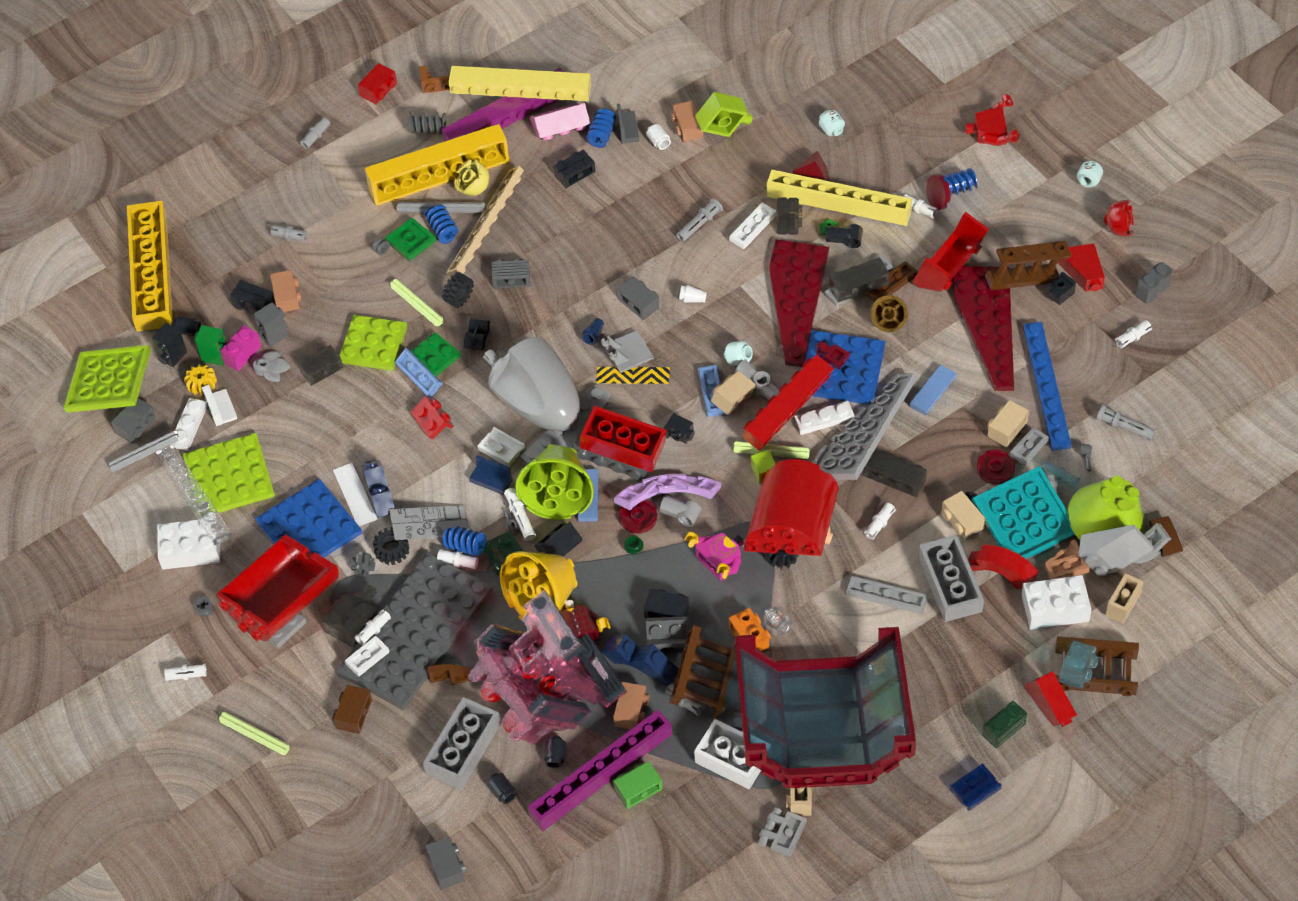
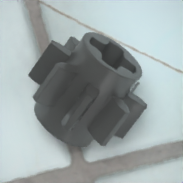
(362, 564)

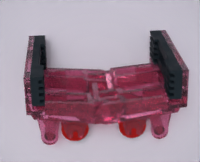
(563, 660)
(530, 711)

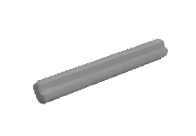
(143, 451)

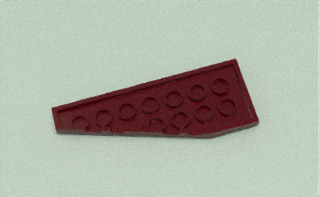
(796, 284)
(988, 322)

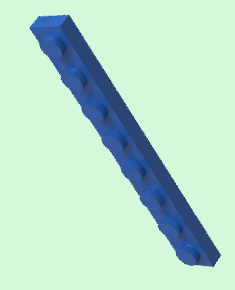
(1047, 386)

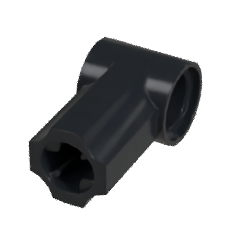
(850, 236)

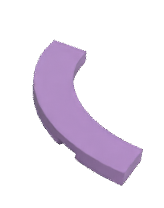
(666, 484)

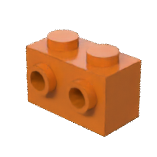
(750, 624)

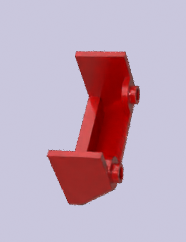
(952, 255)

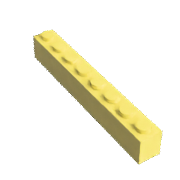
(520, 83)
(840, 197)

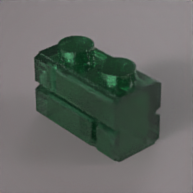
(1004, 724)

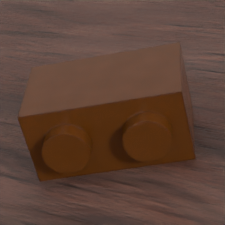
(352, 709)

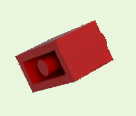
(377, 83)

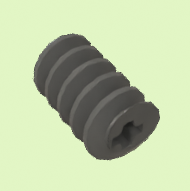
(426, 123)

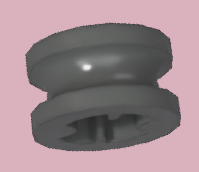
(381, 246)
(198, 605)

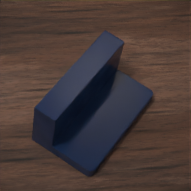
(491, 475)

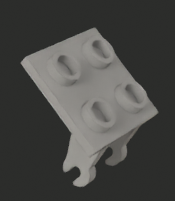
(627, 351)

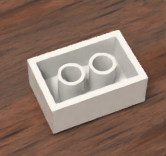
(185, 545)
(1056, 602)
(723, 753)

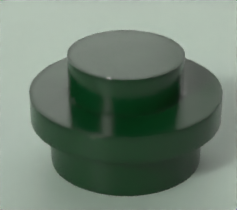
(633, 545)

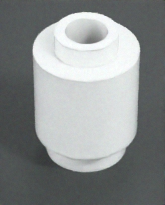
(658, 136)

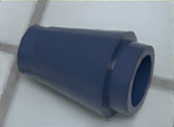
(593, 331)

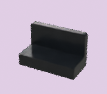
(559, 540)

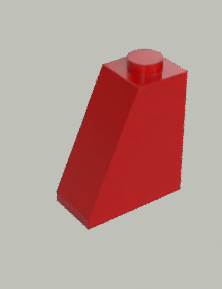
(1084, 267)
(1051, 699)

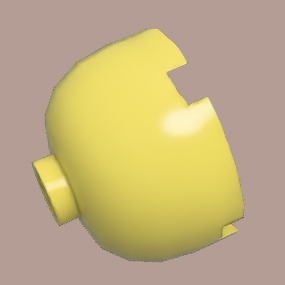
(472, 178)

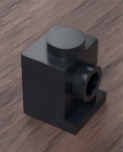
(1061, 288)
(679, 429)

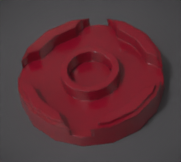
(938, 191)
(995, 466)
(639, 518)

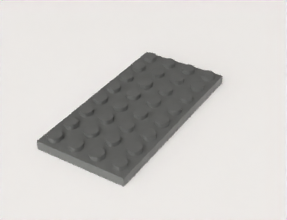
(423, 625)

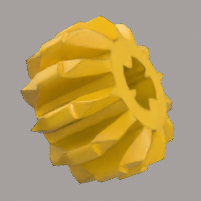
(200, 377)

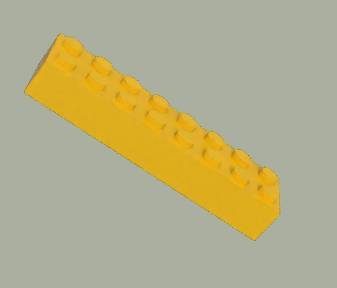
(435, 164)
(149, 266)

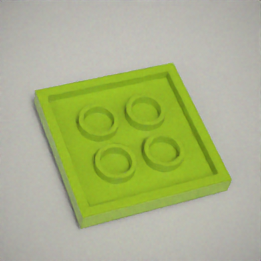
(373, 342)

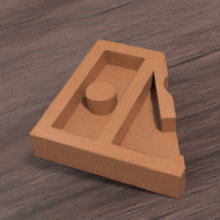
(1066, 563)

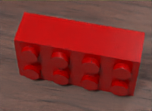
(623, 439)

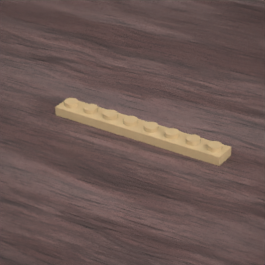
(488, 217)

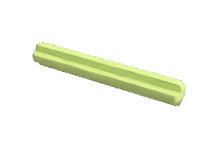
(416, 302)
(775, 450)
(254, 733)

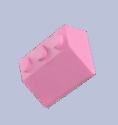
(560, 120)

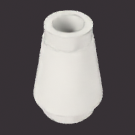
(692, 295)

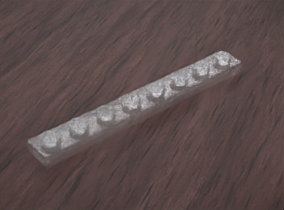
(194, 495)

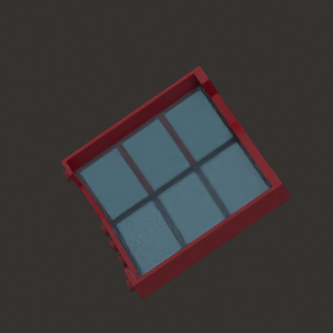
(825, 716)

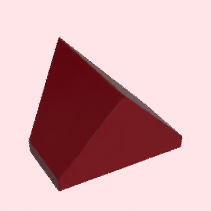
(812, 167)

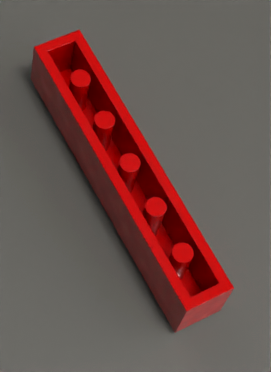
(787, 402)

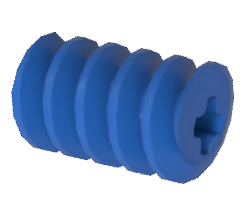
(601, 127)
(961, 180)
(441, 223)
(464, 540)

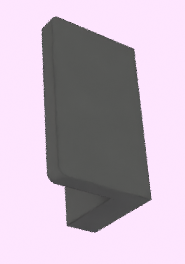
(627, 126)

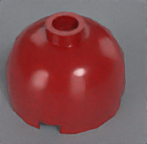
(1120, 218)

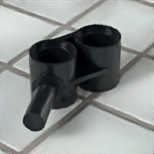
(477, 333)

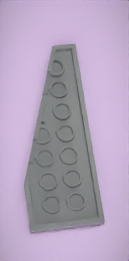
(854, 446)

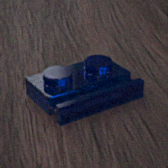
(975, 787)

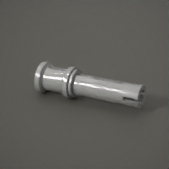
(704, 215)
(1116, 419)

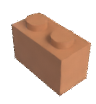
(685, 121)
(285, 291)
(631, 706)

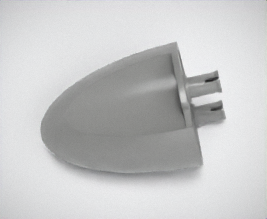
(535, 384)

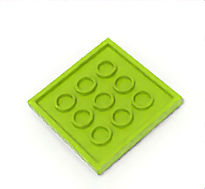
(107, 378)
(231, 472)

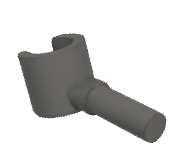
(1086, 450)
(509, 521)

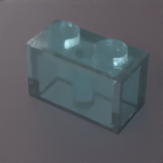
(1078, 665)

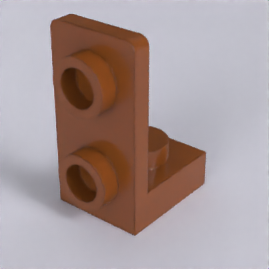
(433, 84)

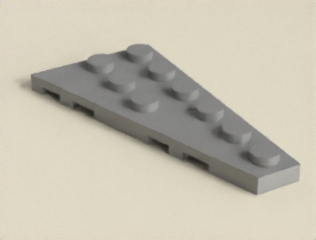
(594, 397)

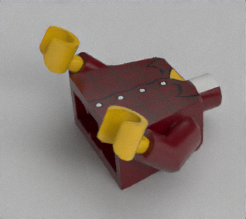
(583, 620)

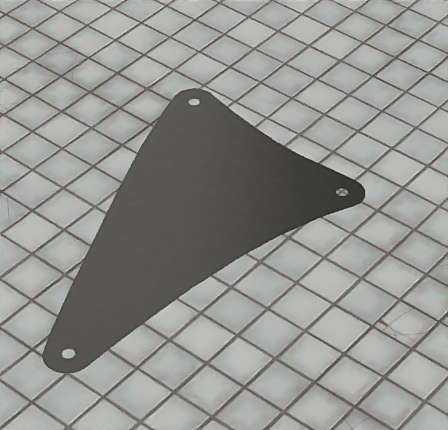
(619, 591)

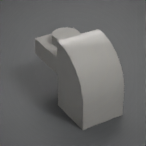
(1158, 538)

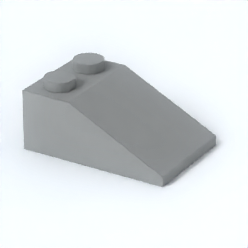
(1113, 549)

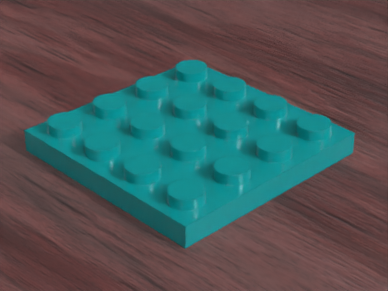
(1025, 514)

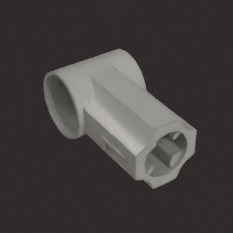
(684, 512)

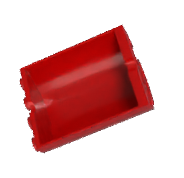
(793, 509)
(276, 588)

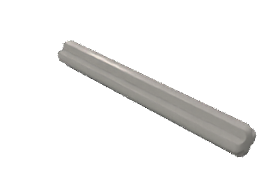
(452, 207)

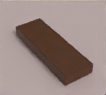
(897, 278)

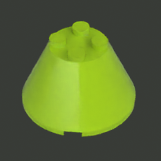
(555, 484)
(1105, 507)

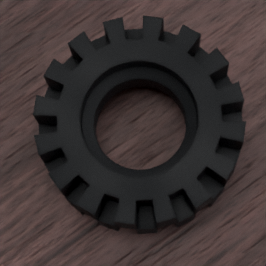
(457, 290)
(389, 555)

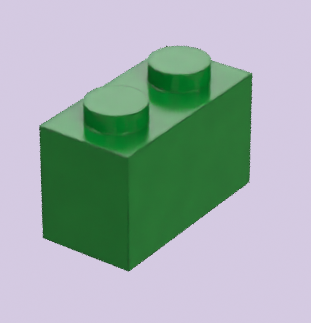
(209, 343)

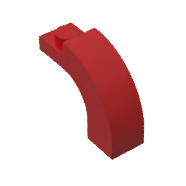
(1004, 562)

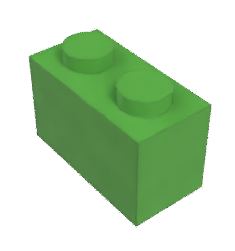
(638, 784)

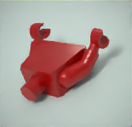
(991, 125)

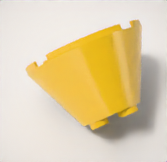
(530, 573)

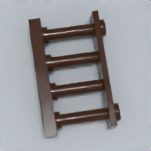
(1030, 275)
(1106, 649)
(686, 675)

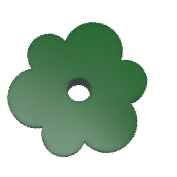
(827, 222)

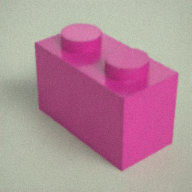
(240, 348)

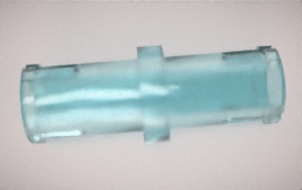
(1060, 474)

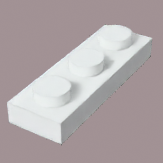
(752, 225)
(824, 417)
(189, 423)

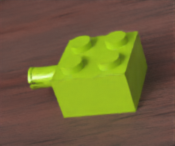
(722, 114)

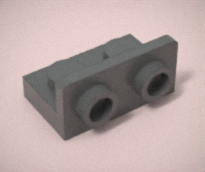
(666, 632)

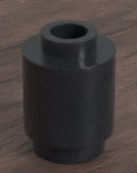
(187, 325)
(554, 752)
(502, 788)

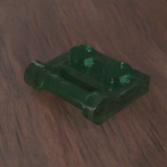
(505, 544)

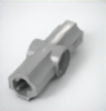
(767, 389)

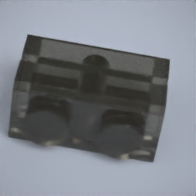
(788, 216)
(320, 365)

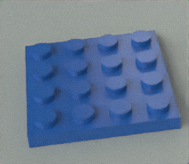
(859, 375)
(311, 519)

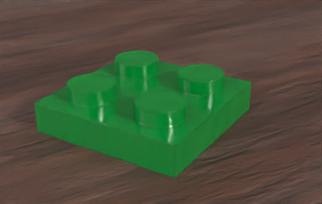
(410, 239)
(436, 353)

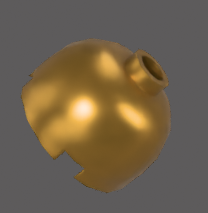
(889, 313)

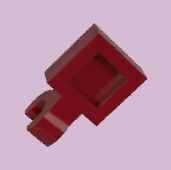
(834, 356)

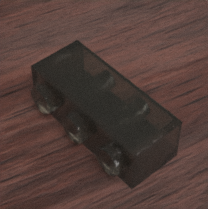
(859, 279)
(895, 472)

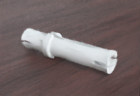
(517, 508)

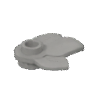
(270, 366)

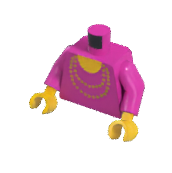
(717, 552)

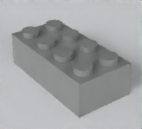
(950, 578)
(462, 743)

